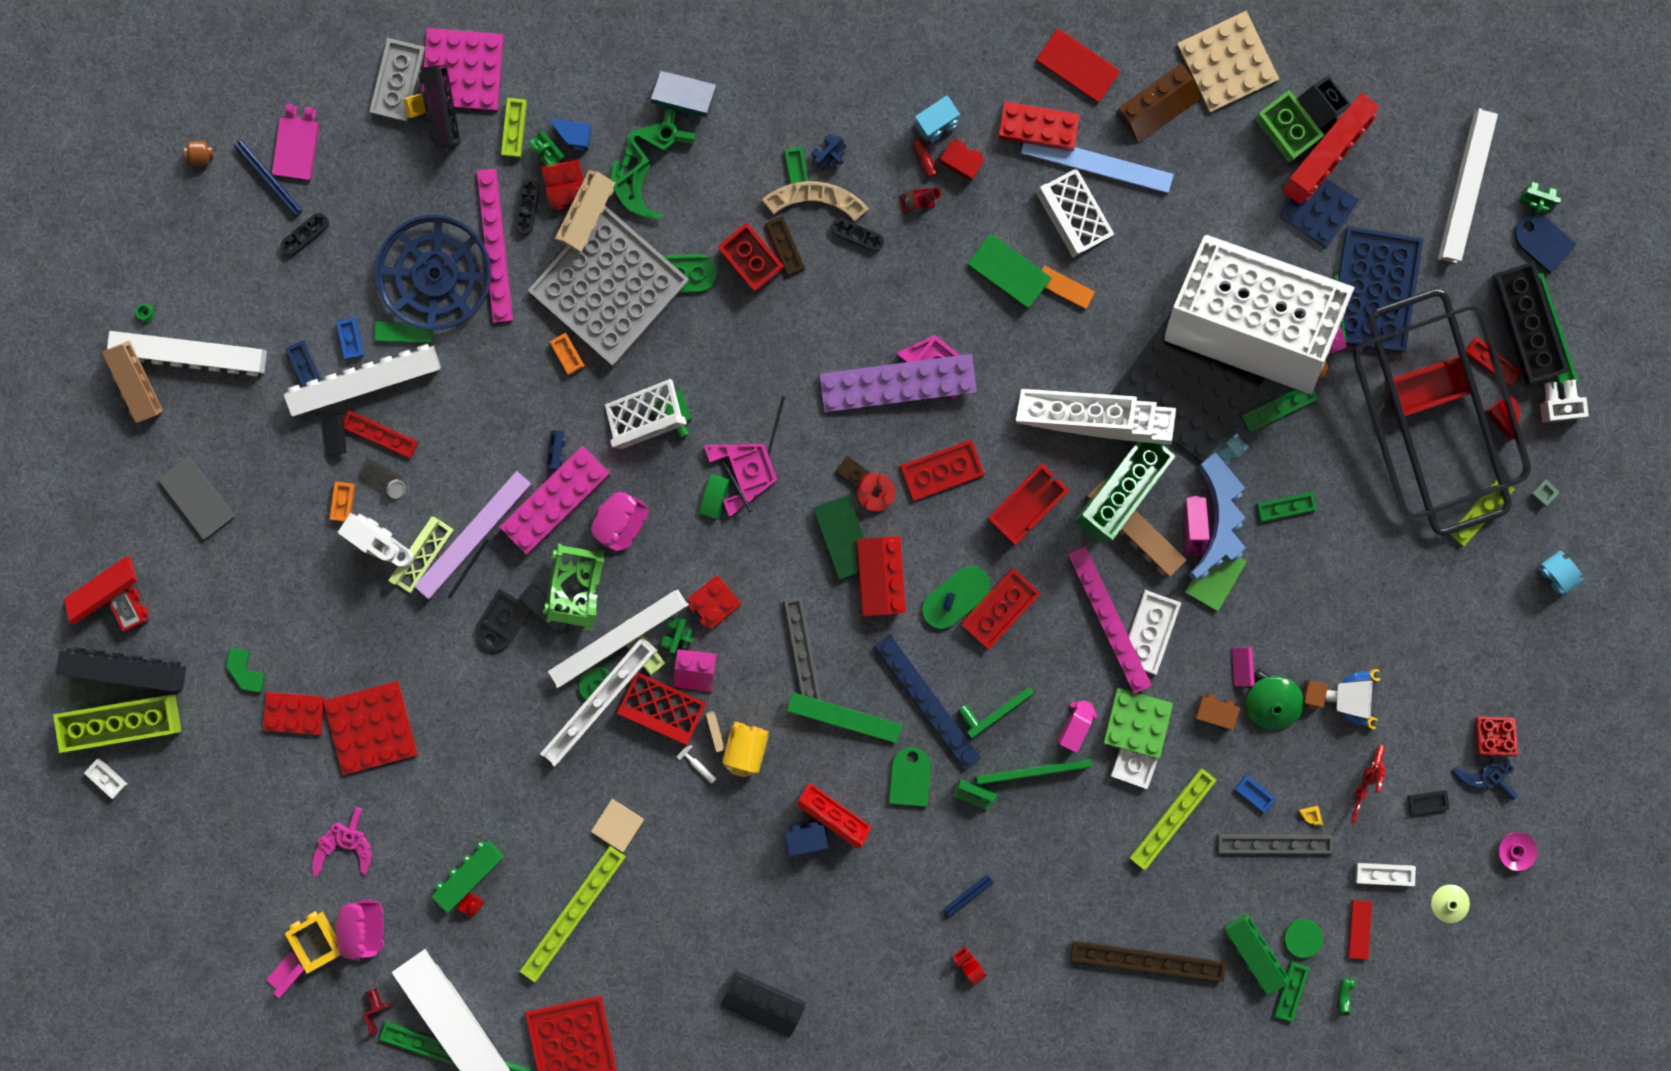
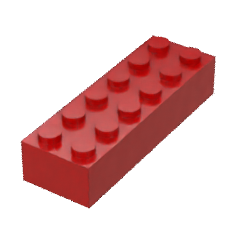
(1331, 149)

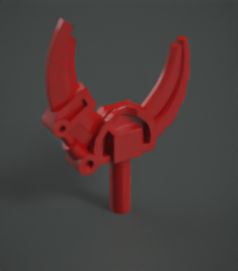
(1373, 774)

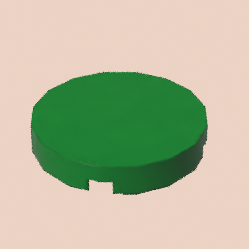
(592, 678)
(1303, 938)

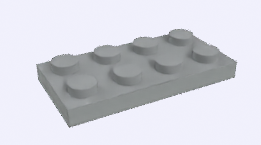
(397, 79)

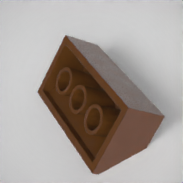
(1159, 103)

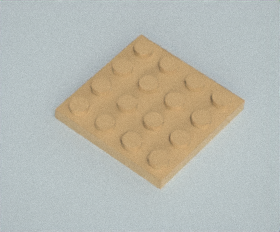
(1227, 61)

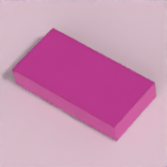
(1243, 666)

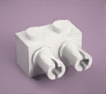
(1567, 409)

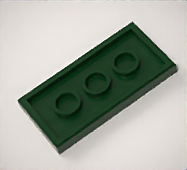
(840, 530)

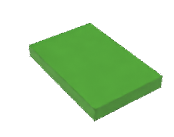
(1216, 584)

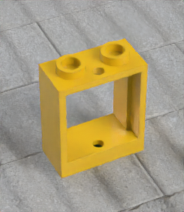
(328, 933)

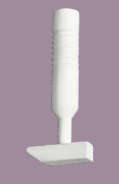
(696, 764)

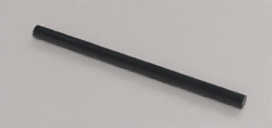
(776, 424)
(735, 484)
(469, 567)

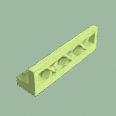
(416, 548)

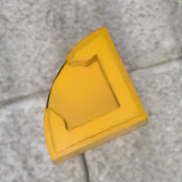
(1311, 815)

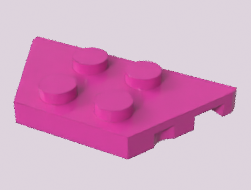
(928, 349)

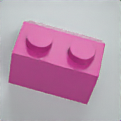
(694, 670)

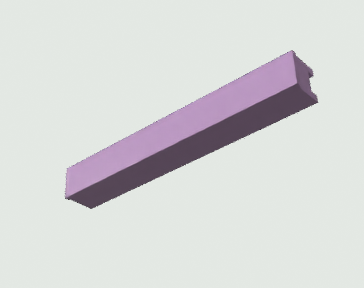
(473, 535)

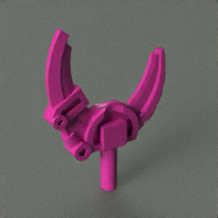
(347, 838)

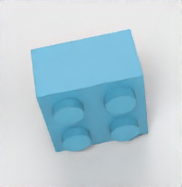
(937, 119)

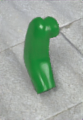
(1344, 997)

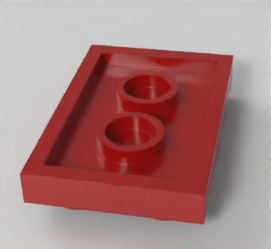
(293, 713)

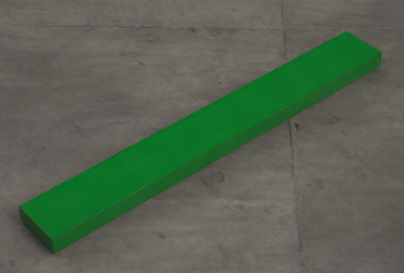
(423, 1044)

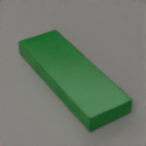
(401, 332)
(1286, 506)
(1292, 992)

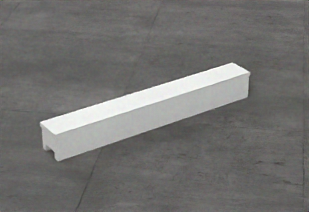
(1467, 186)
(617, 638)
(599, 701)

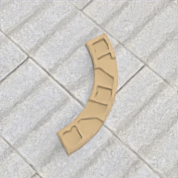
(815, 192)

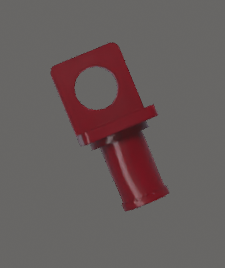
(919, 199)
(376, 1006)

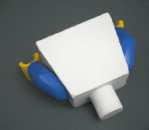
(1355, 698)

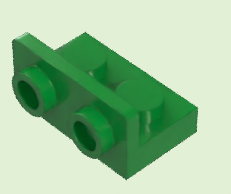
(974, 794)

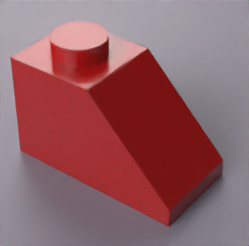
(1498, 414)

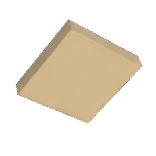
(617, 825)

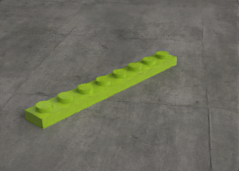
(572, 913)

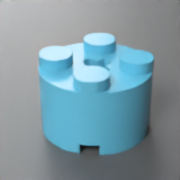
(1562, 573)

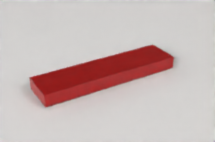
(380, 434)

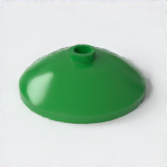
(1273, 693)

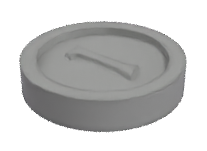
(396, 489)

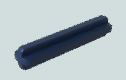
(968, 895)

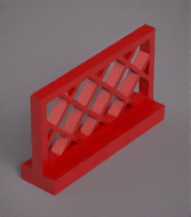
(653, 723)

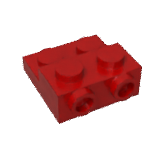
(562, 182)
(713, 602)

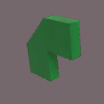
(237, 665)

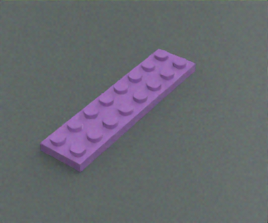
(898, 382)

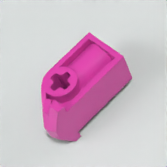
(1077, 725)

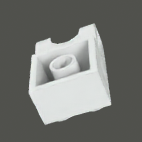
(374, 540)

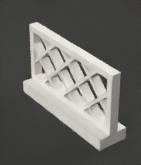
(1060, 218)
(649, 430)

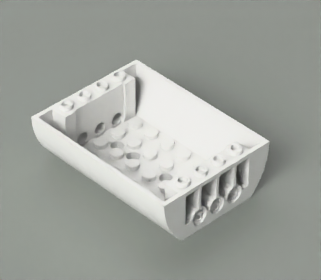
(1251, 330)

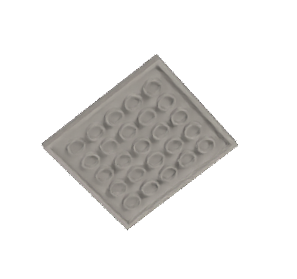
(609, 287)

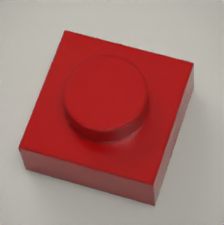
(471, 904)

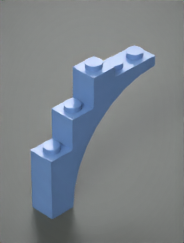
(1227, 517)

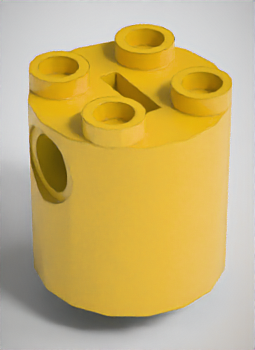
(745, 749)

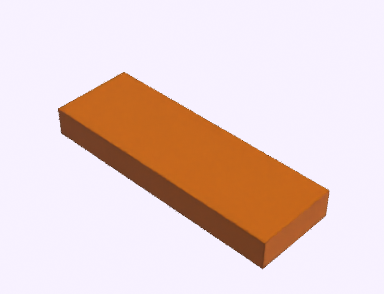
(1068, 288)

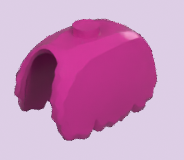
(619, 521)
(360, 929)

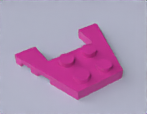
(751, 468)

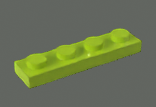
(1483, 506)

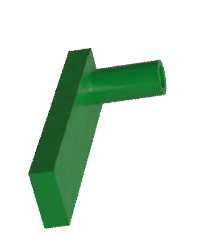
(976, 727)

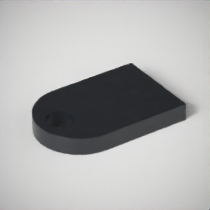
(502, 619)

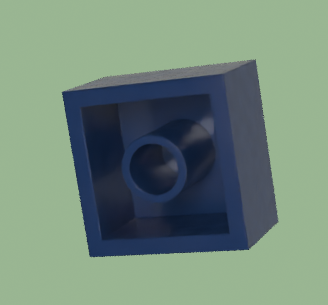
(806, 837)

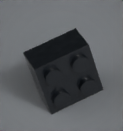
(1324, 101)

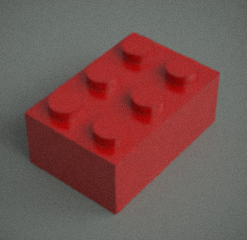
(751, 257)

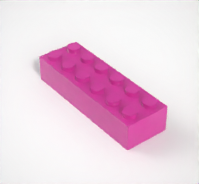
(555, 500)

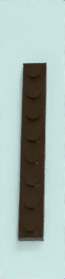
(1148, 960)

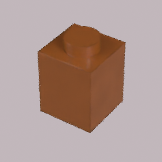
(1314, 694)

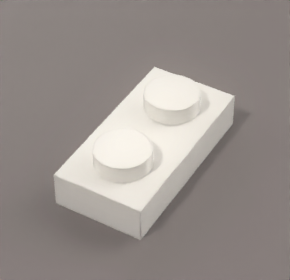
(105, 778)

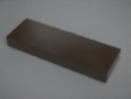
(785, 246)

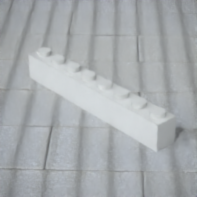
(193, 353)
(363, 380)

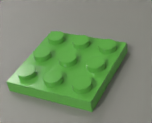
(1138, 723)

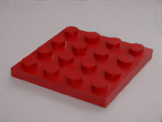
(370, 727)
(572, 1036)

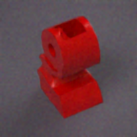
(969, 965)

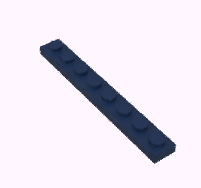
(927, 702)

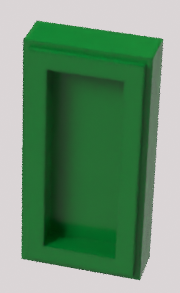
(796, 165)

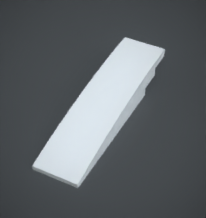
(1097, 415)
(447, 1015)

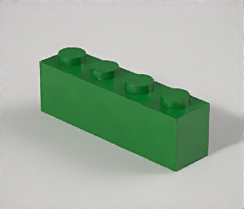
(468, 876)
(1256, 953)

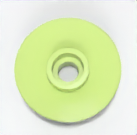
(1442, 900)

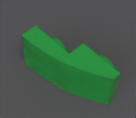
(713, 496)

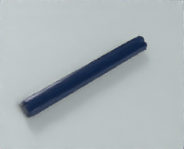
(268, 178)

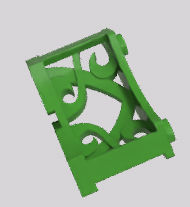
(593, 568)

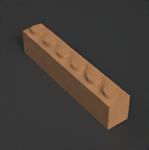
(1149, 541)

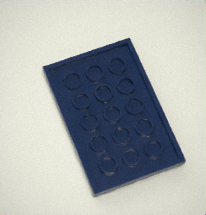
(1383, 272)

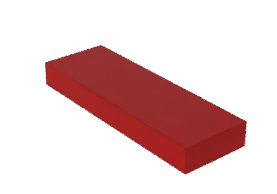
(1479, 353)
(1360, 929)

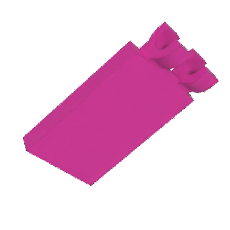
(296, 144)

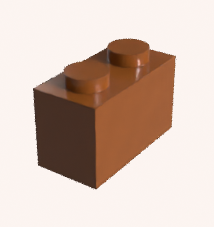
(1217, 712)

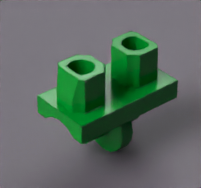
(546, 149)
(1539, 200)
(673, 643)

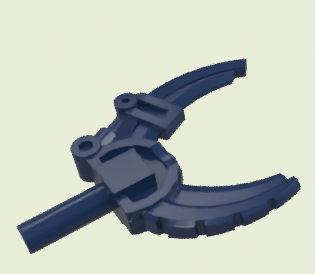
(1490, 775)

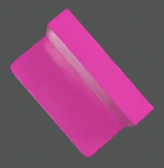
(285, 974)

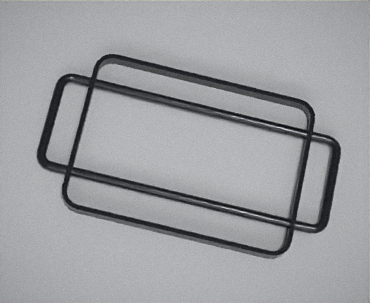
(1502, 483)

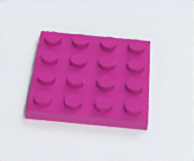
(472, 65)

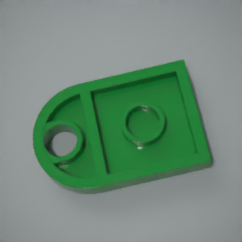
(910, 779)

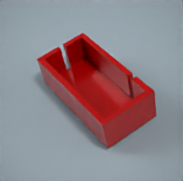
(1430, 385)
(1027, 504)

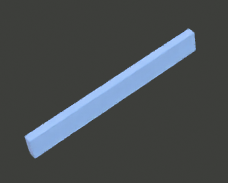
(1103, 166)

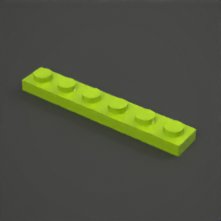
(1172, 818)

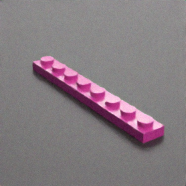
(495, 245)
(1109, 620)

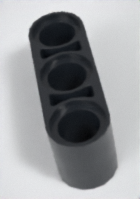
(535, 600)

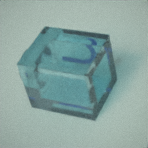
(1231, 449)

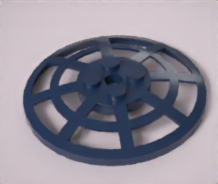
(425, 264)

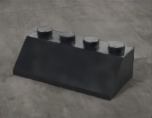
(440, 105)
(763, 1004)

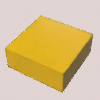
(414, 105)

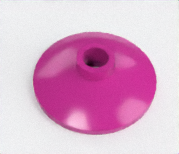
(1527, 851)

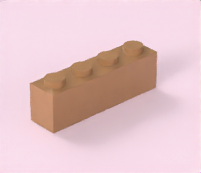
(132, 381)

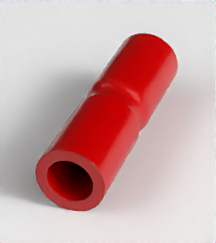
(923, 155)

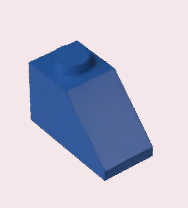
(575, 134)

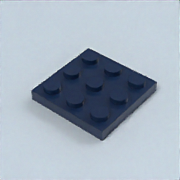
(1322, 214)

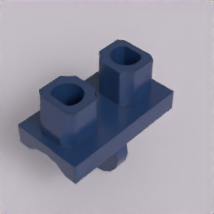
(831, 153)

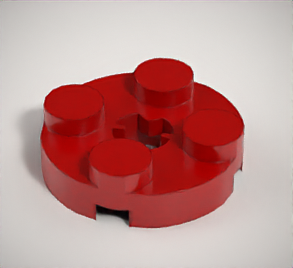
(885, 496)

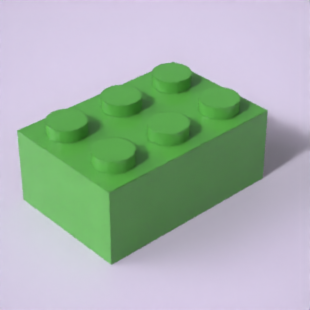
(1289, 126)

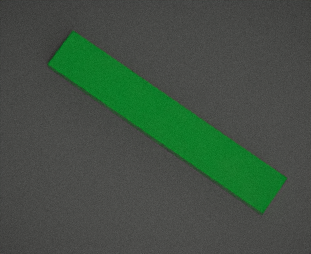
(1571, 375)
(844, 717)
(1034, 771)

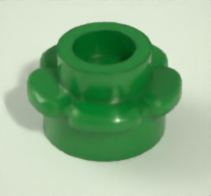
(140, 312)

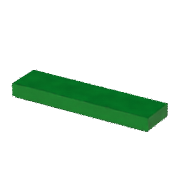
(1277, 408)

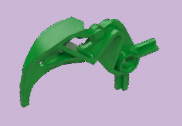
(652, 136)

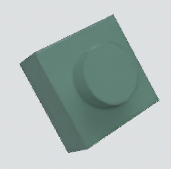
(1545, 492)

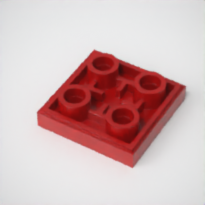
(1496, 736)

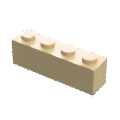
(585, 210)

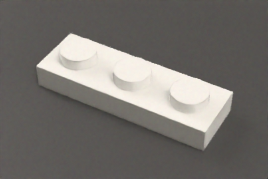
(1385, 874)

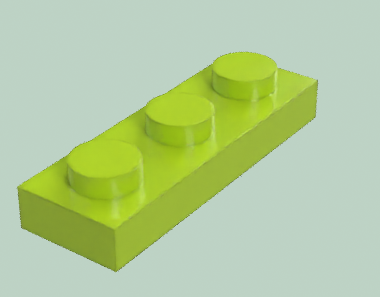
(514, 127)

